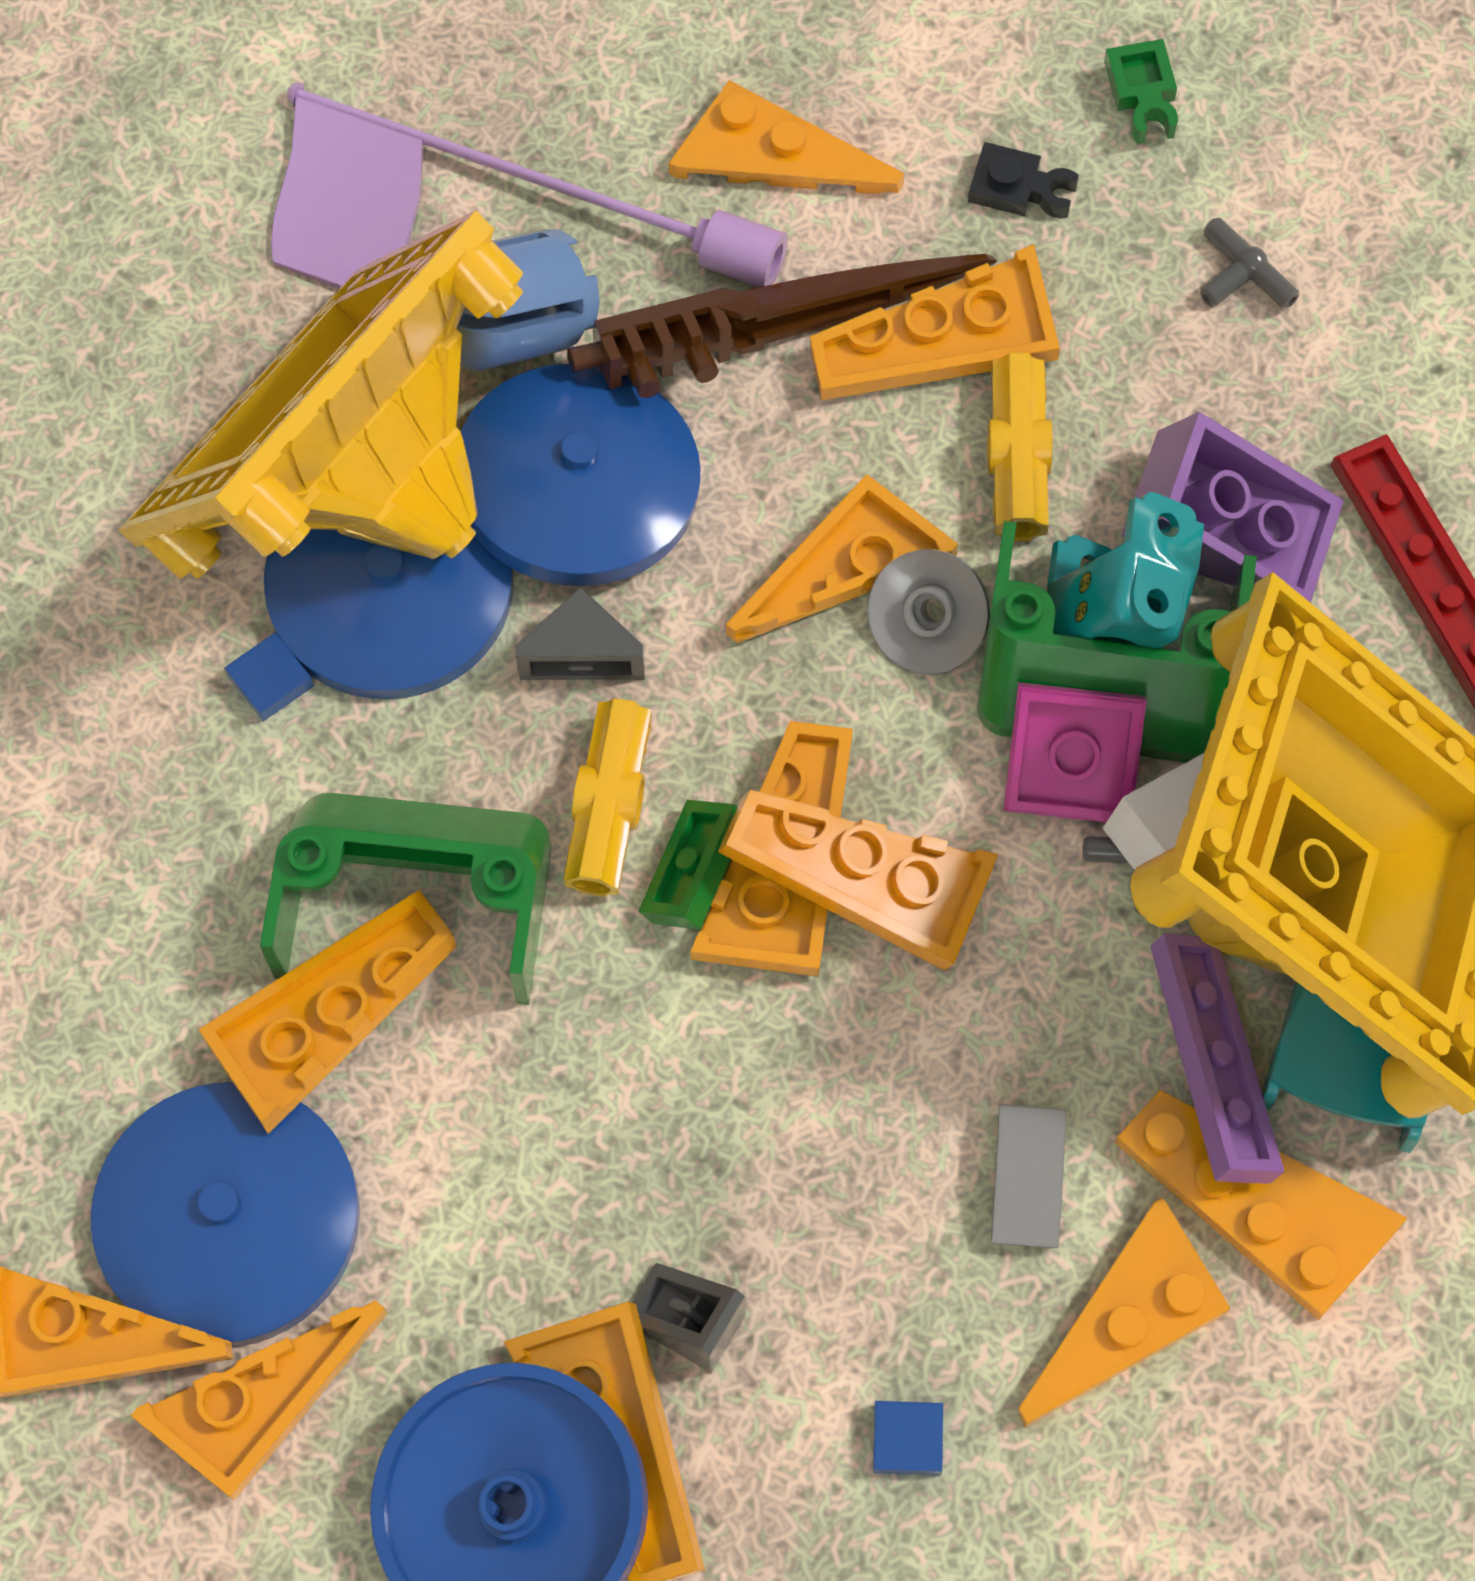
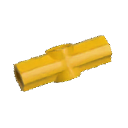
(1020, 445)
(608, 798)

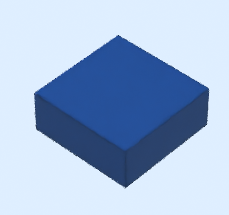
(269, 676)
(908, 1438)

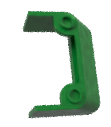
(1179, 686)
(499, 849)

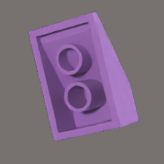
(1245, 503)

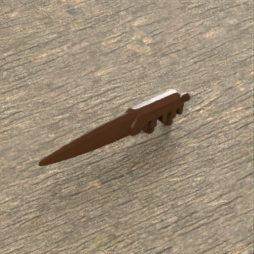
(750, 318)

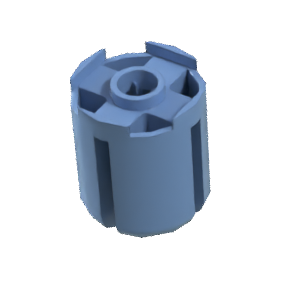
(547, 317)

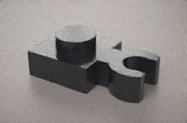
(1012, 179)

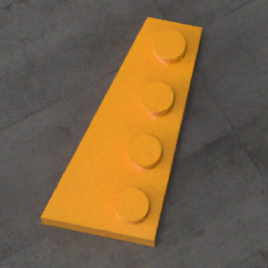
(940, 332)
(881, 880)
(316, 1014)
(613, 1360)

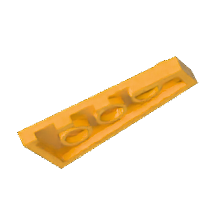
(755, 918)
(1297, 1229)

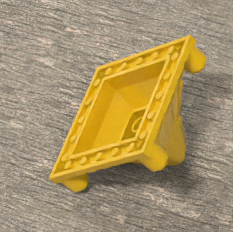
(347, 419)
(1335, 842)

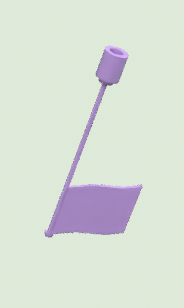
(358, 192)

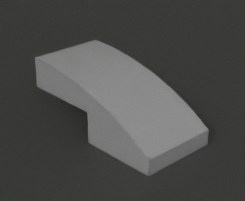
(1028, 1176)

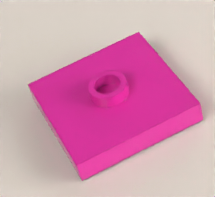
(1073, 751)

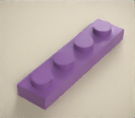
(1216, 1060)

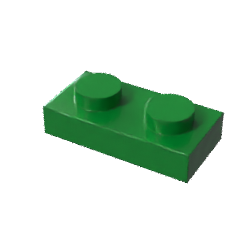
(690, 866)

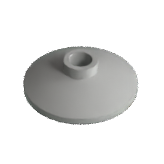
(901, 618)

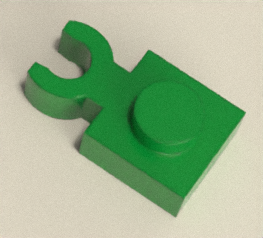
(1143, 81)

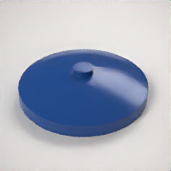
(579, 476)
(385, 617)
(220, 1219)
(509, 1482)

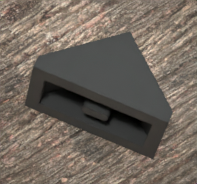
(580, 644)
(689, 1314)

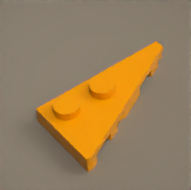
(765, 143)
(838, 559)
(1141, 1307)
(74, 1339)
(241, 1416)

